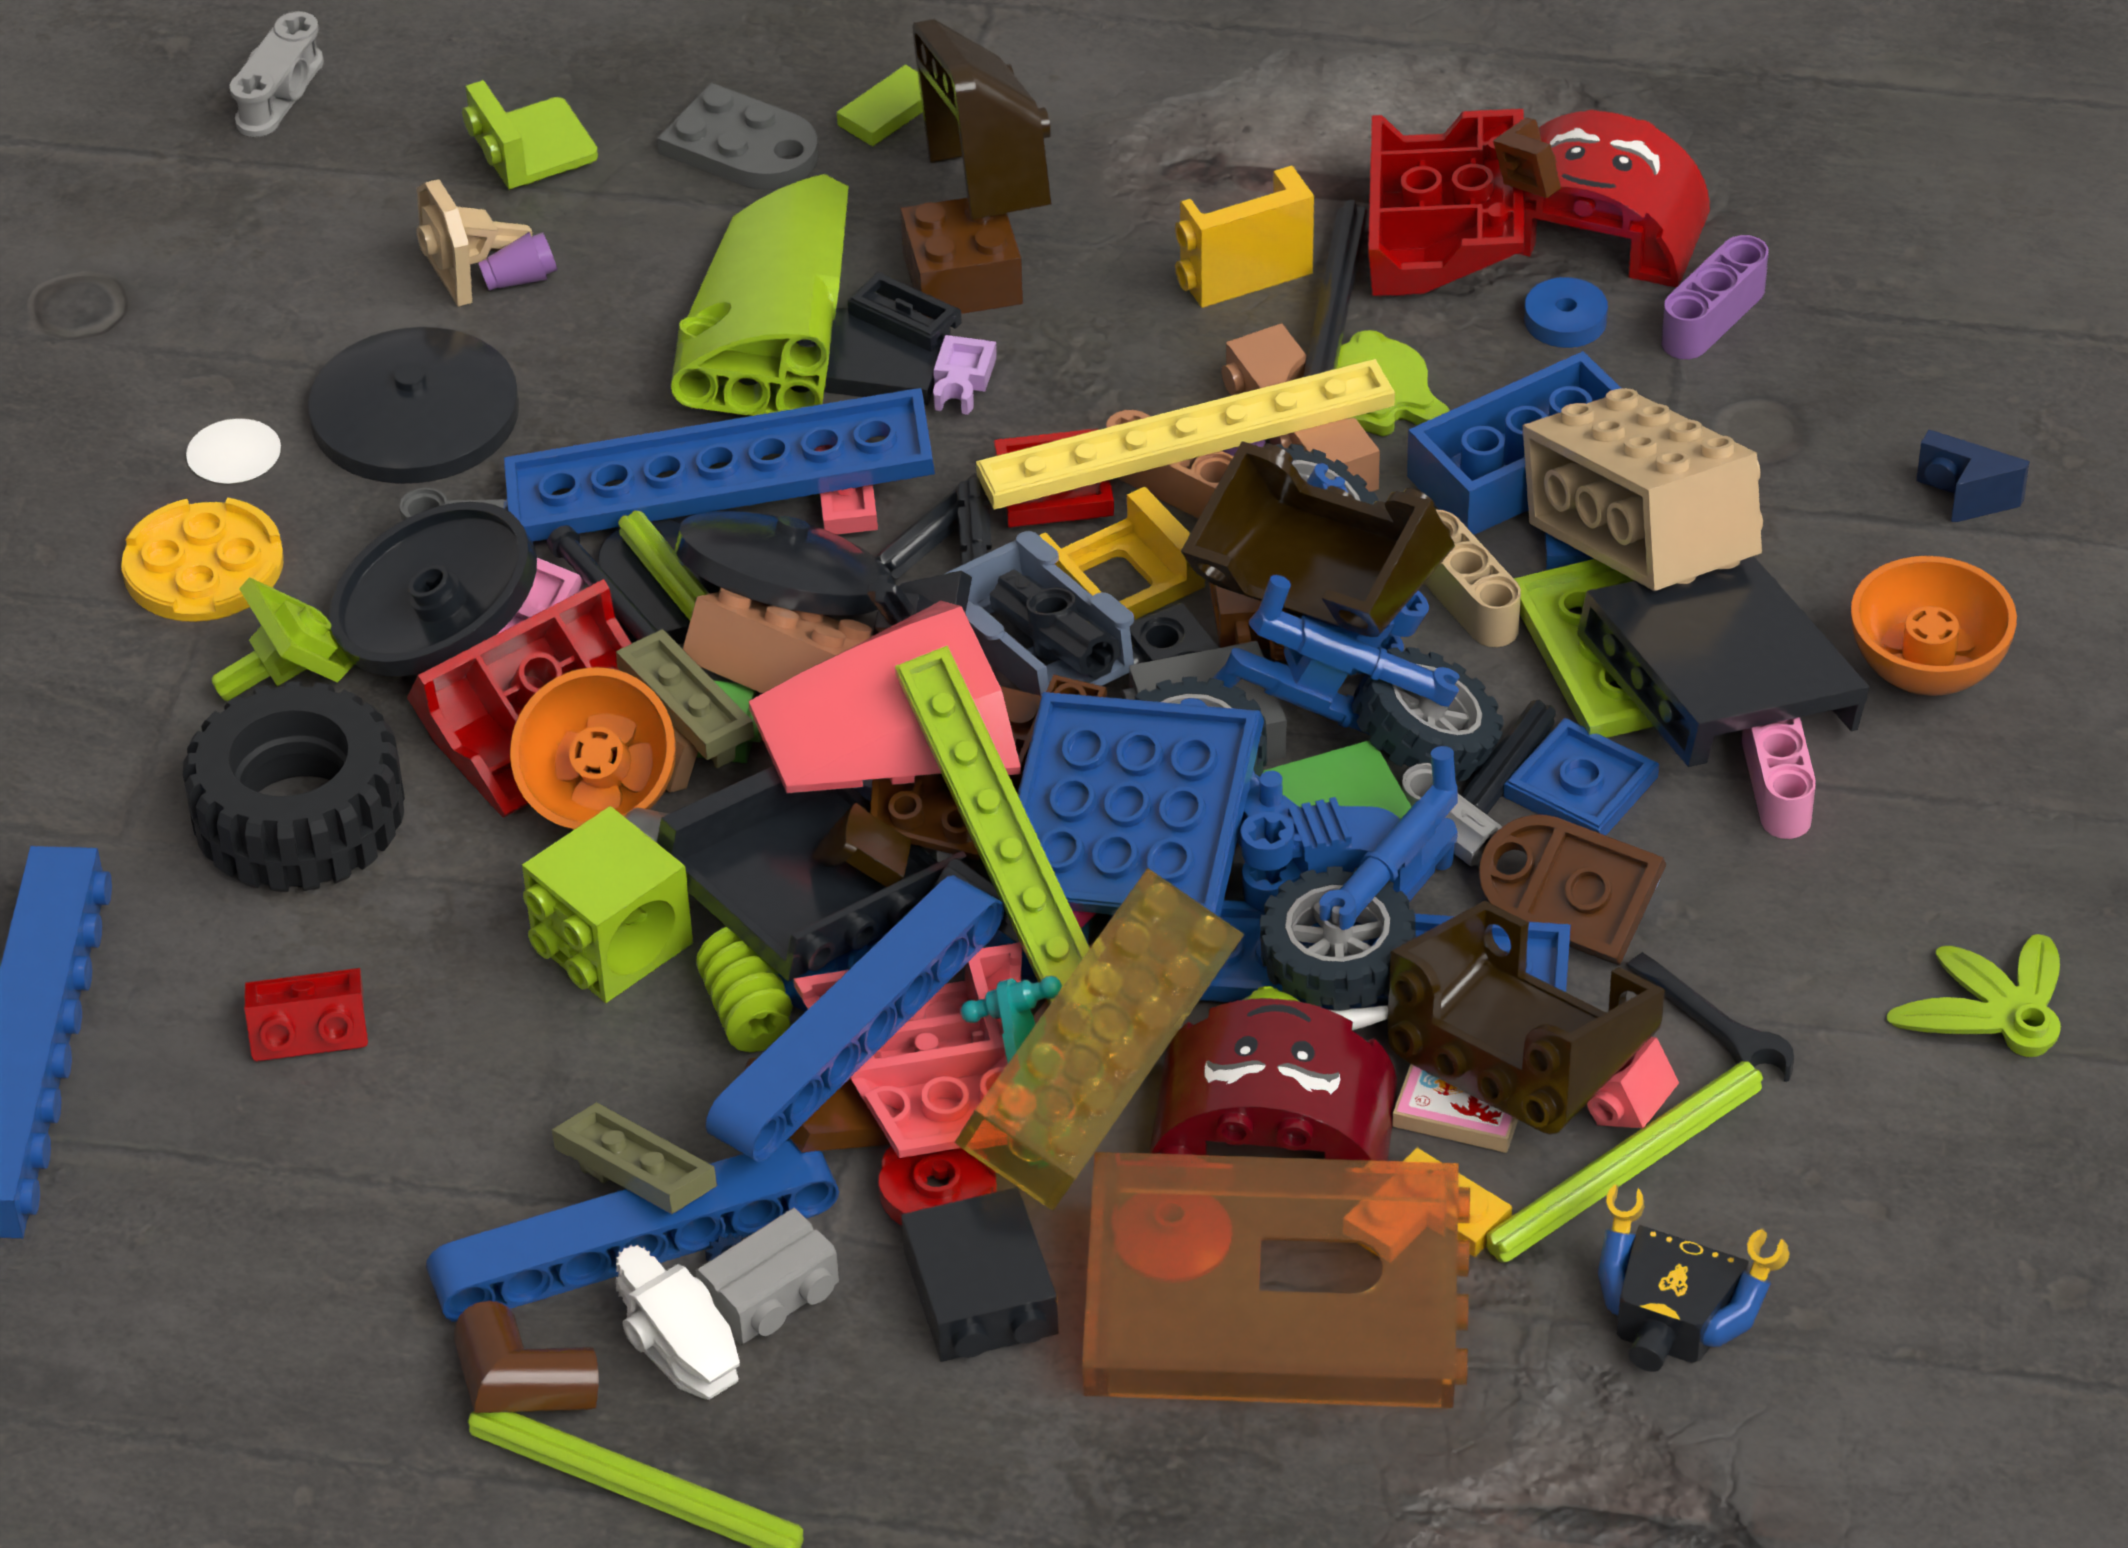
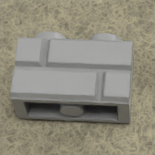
(771, 1275)

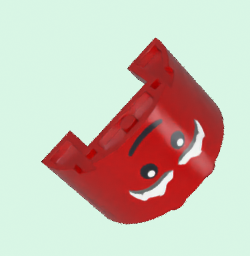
(1626, 183)

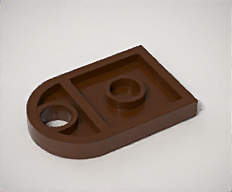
(1573, 880)

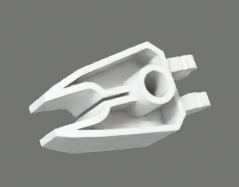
(676, 1324)

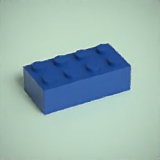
(1475, 453)

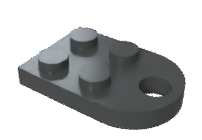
(741, 140)

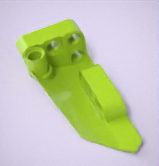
(761, 295)

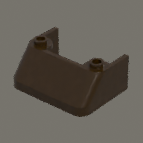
(985, 116)

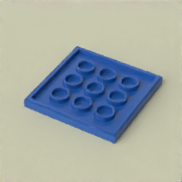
(1137, 790)

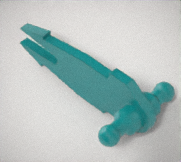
(1012, 1004)

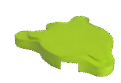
(1406, 375)

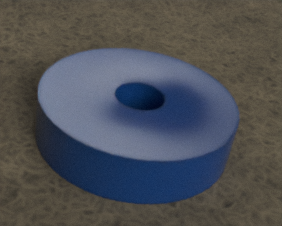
(1565, 312)

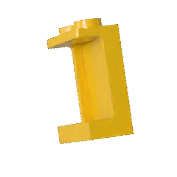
(1247, 243)

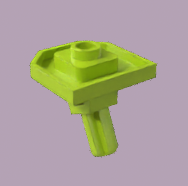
(285, 644)

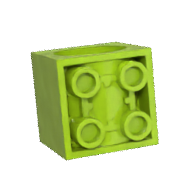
(607, 904)

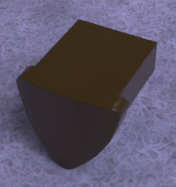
(866, 845)

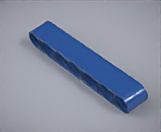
(854, 1018)
(583, 1240)

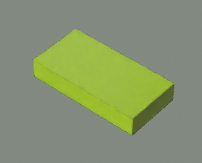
(883, 107)

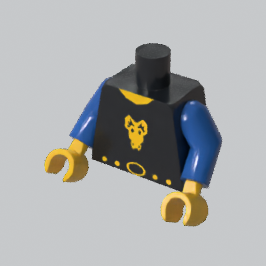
(1678, 1293)

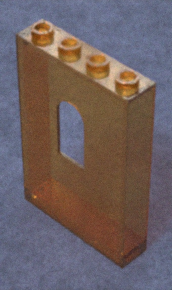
(1179, 1281)

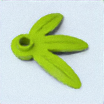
(2004, 1005)

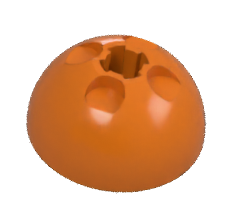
(1932, 624)
(575, 729)

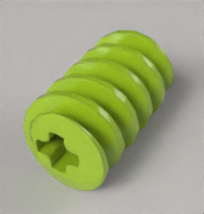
(744, 992)

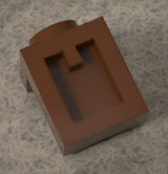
(1526, 160)

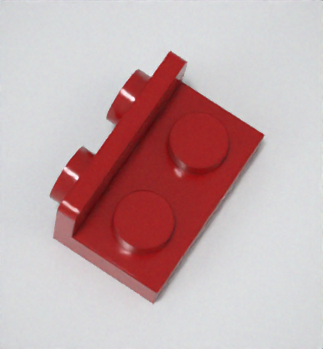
(305, 1014)

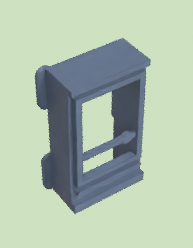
(1037, 559)

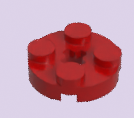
(905, 1186)

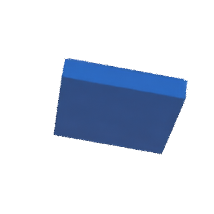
(1581, 778)

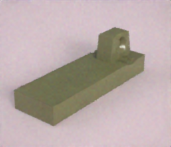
(691, 697)
(633, 1158)

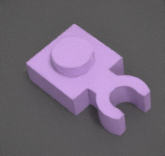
(961, 368)

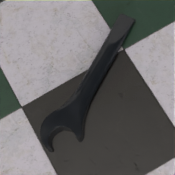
(1740, 1040)

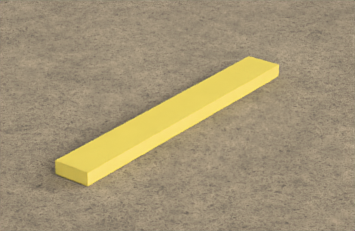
(1184, 434)

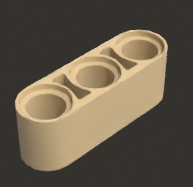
(1476, 588)

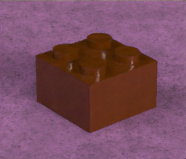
(960, 258)

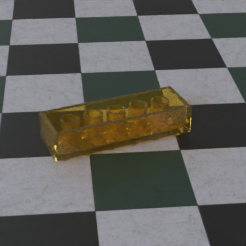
(1098, 1039)

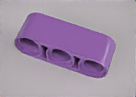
(1714, 297)

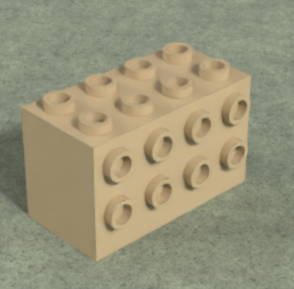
(1643, 489)

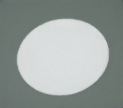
(233, 451)

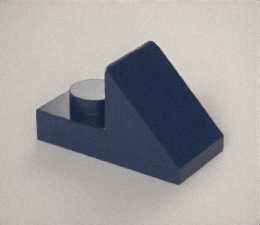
(1978, 476)

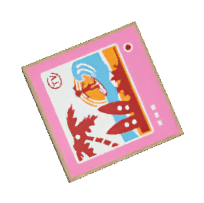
(1447, 1112)

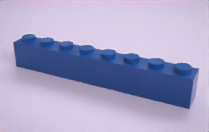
(40, 1008)

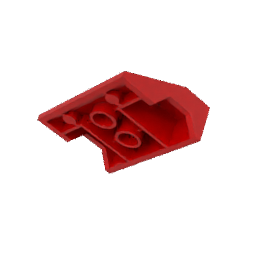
(1440, 203)
(479, 694)

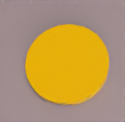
(196, 556)

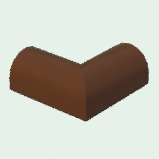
(516, 1379)

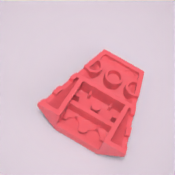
(853, 719)
(936, 1064)

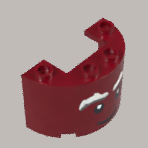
(1275, 1079)

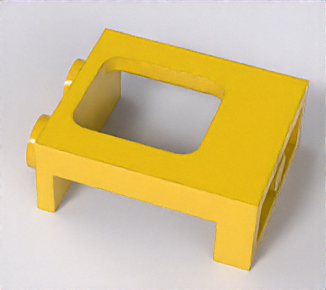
(1151, 544)

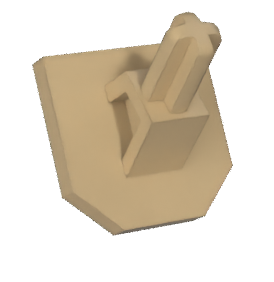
(458, 237)

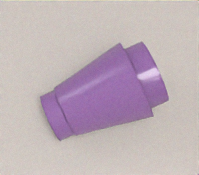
(519, 263)

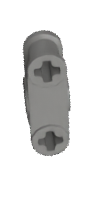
(276, 74)

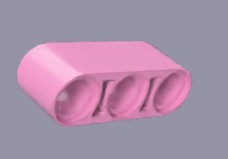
(1781, 777)

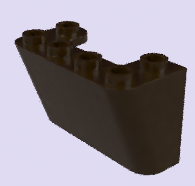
(1342, 556)
(1503, 1034)

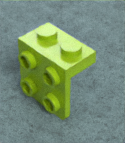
(529, 140)

